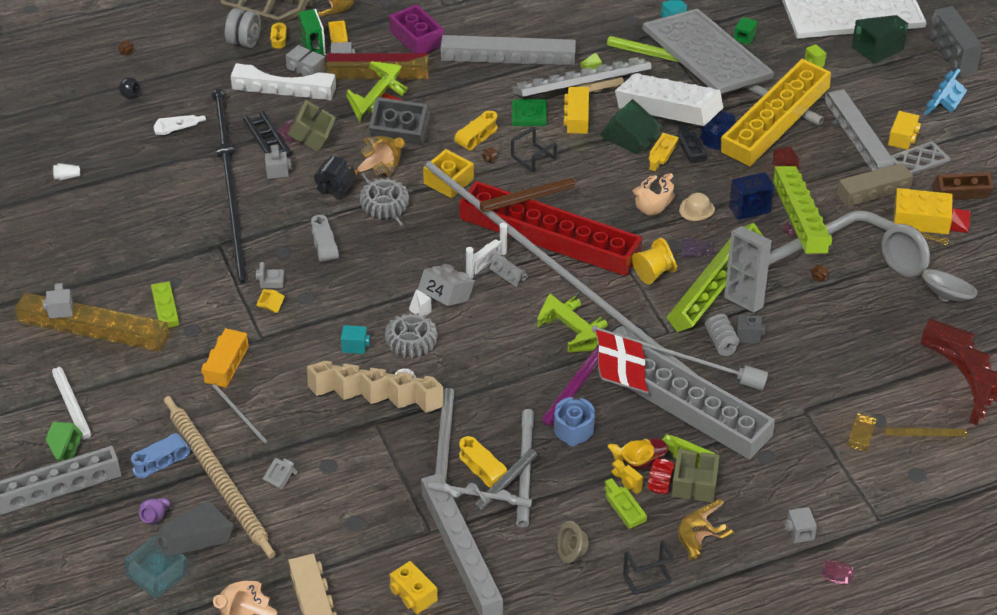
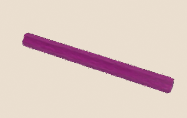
(574, 384)

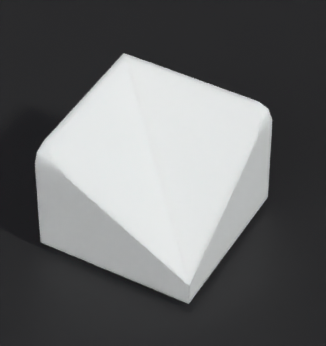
(420, 304)

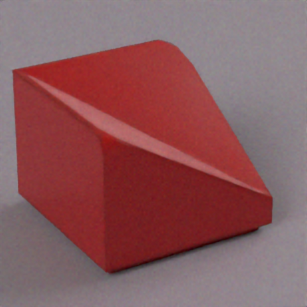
(960, 220)

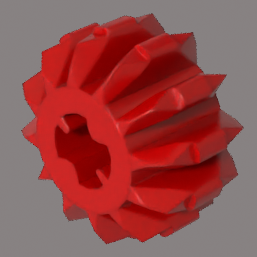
(661, 476)

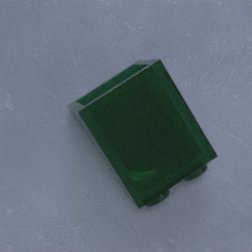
(879, 37)
(632, 128)

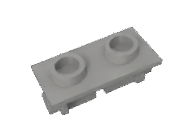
(507, 270)

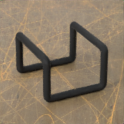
(542, 150)
(627, 557)

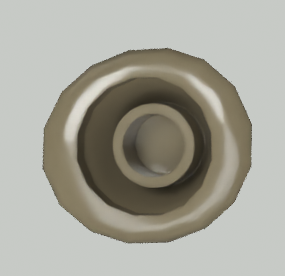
(571, 542)

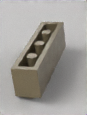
(874, 184)

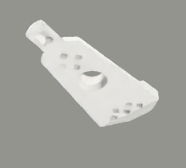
(167, 125)

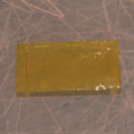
(862, 432)

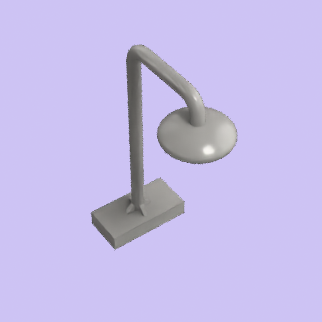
(750, 256)

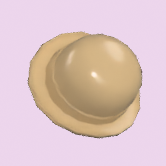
(696, 207)

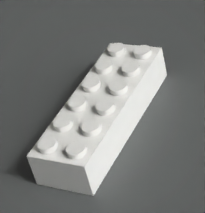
(671, 98)

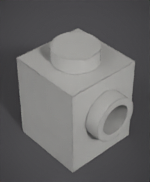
(801, 525)

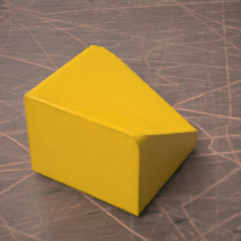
(270, 300)

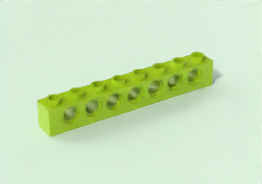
(801, 210)

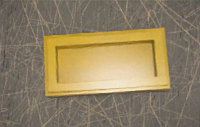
(337, 31)

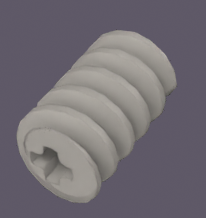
(722, 334)

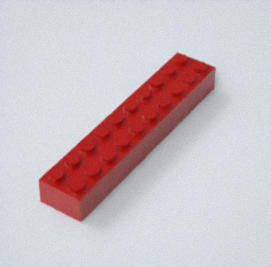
(558, 230)

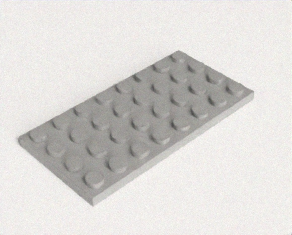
(708, 51)

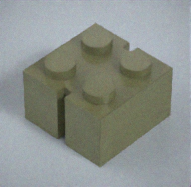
(311, 132)
(692, 481)

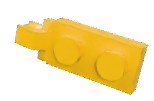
(662, 150)

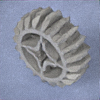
(379, 198)
(411, 335)

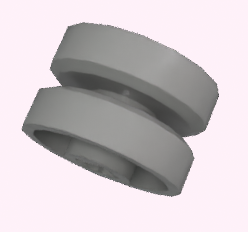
(242, 28)

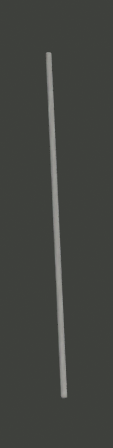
(553, 264)

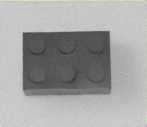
(400, 120)

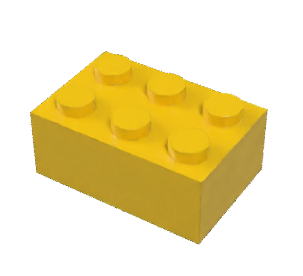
(923, 210)

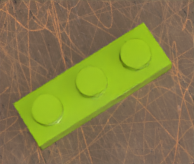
(165, 303)

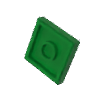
(529, 112)

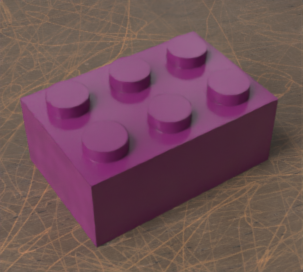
(416, 29)

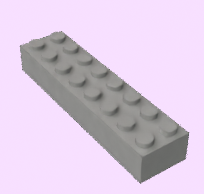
(705, 405)

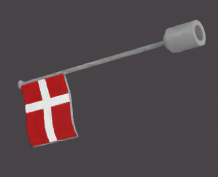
(623, 362)

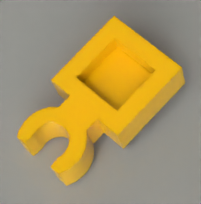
(630, 478)

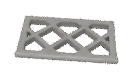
(918, 168)

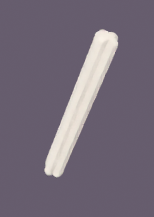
(71, 402)

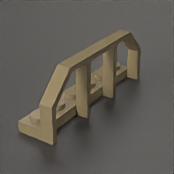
(265, 14)

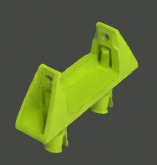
(388, 73)
(554, 309)

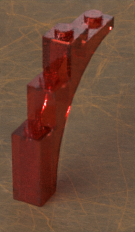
(959, 347)

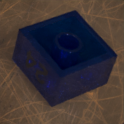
(751, 196)

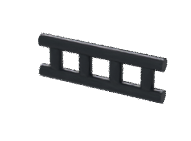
(277, 138)

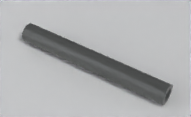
(502, 483)

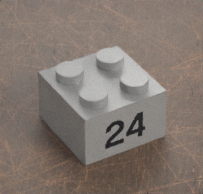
(446, 284)

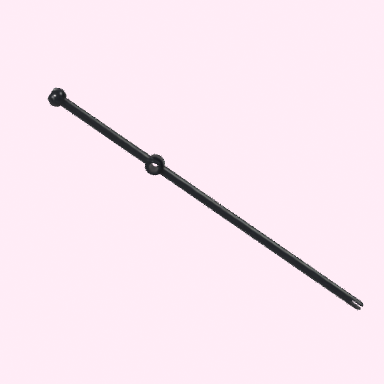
(225, 151)

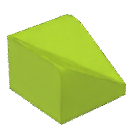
(815, 55)
(591, 62)

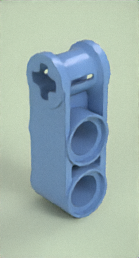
(159, 455)

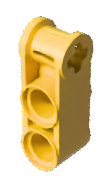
(477, 130)
(481, 461)

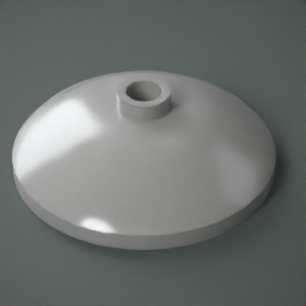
(948, 286)

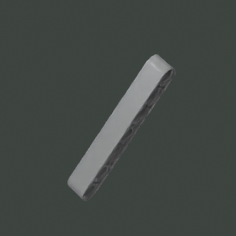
(858, 130)

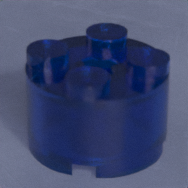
(715, 129)

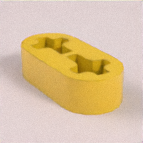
(282, 35)

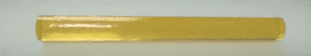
(947, 432)

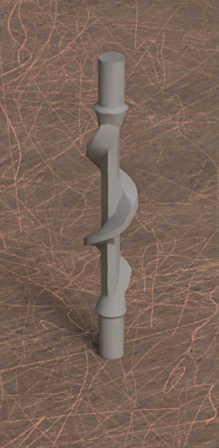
(472, 489)

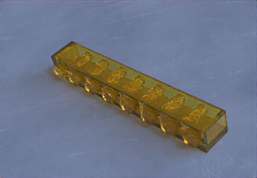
(96, 323)

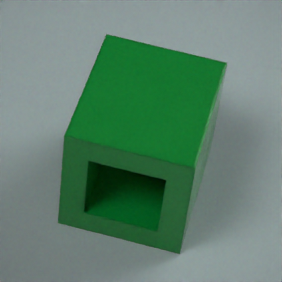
(745, 30)

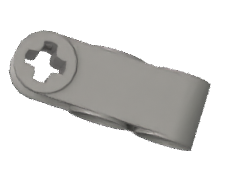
(324, 239)

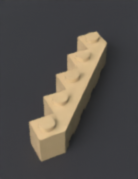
(375, 385)

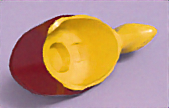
(640, 453)

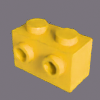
(413, 587)

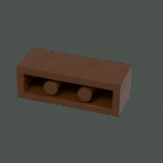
(964, 185)

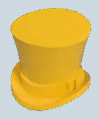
(654, 261)

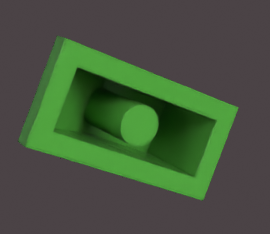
(63, 440)

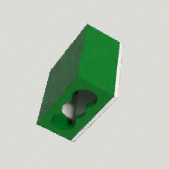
(311, 31)

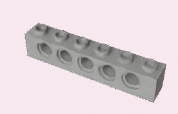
(58, 479)

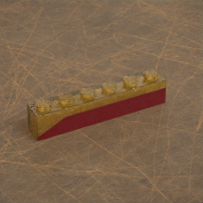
(357, 65)

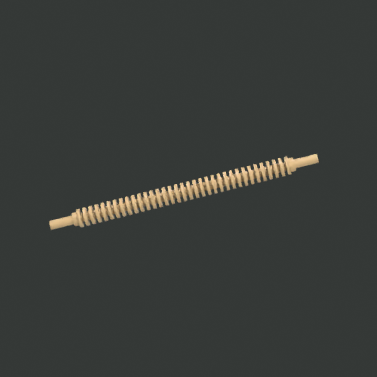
(219, 477)

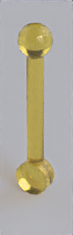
(945, 241)

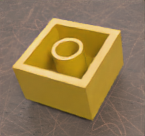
(455, 167)

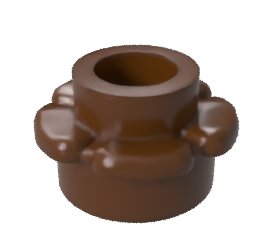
(126, 48)
(489, 155)
(819, 273)

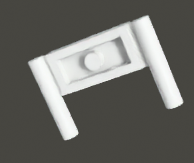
(484, 257)

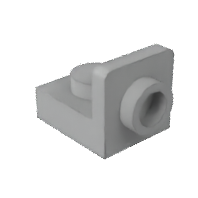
(270, 278)
(279, 472)

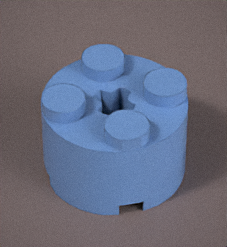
(574, 420)

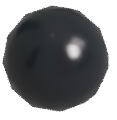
(129, 87)

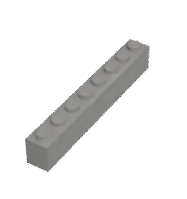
(508, 50)
(462, 549)

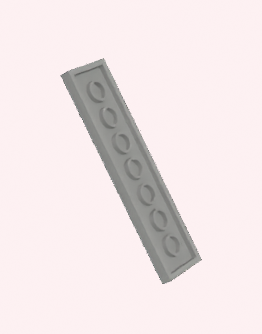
(585, 76)

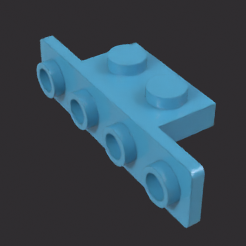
(949, 93)

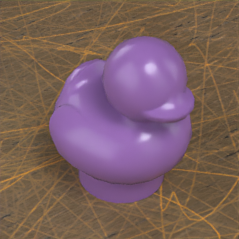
(153, 510)

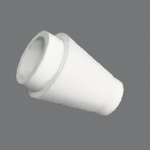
(65, 171)

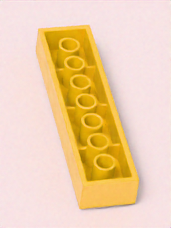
(775, 112)

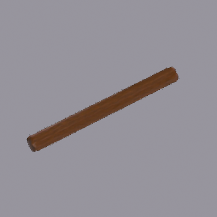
(527, 194)

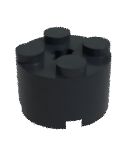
(334, 177)

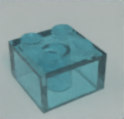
(153, 569)

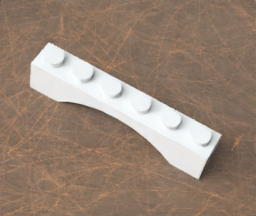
(312, 86)

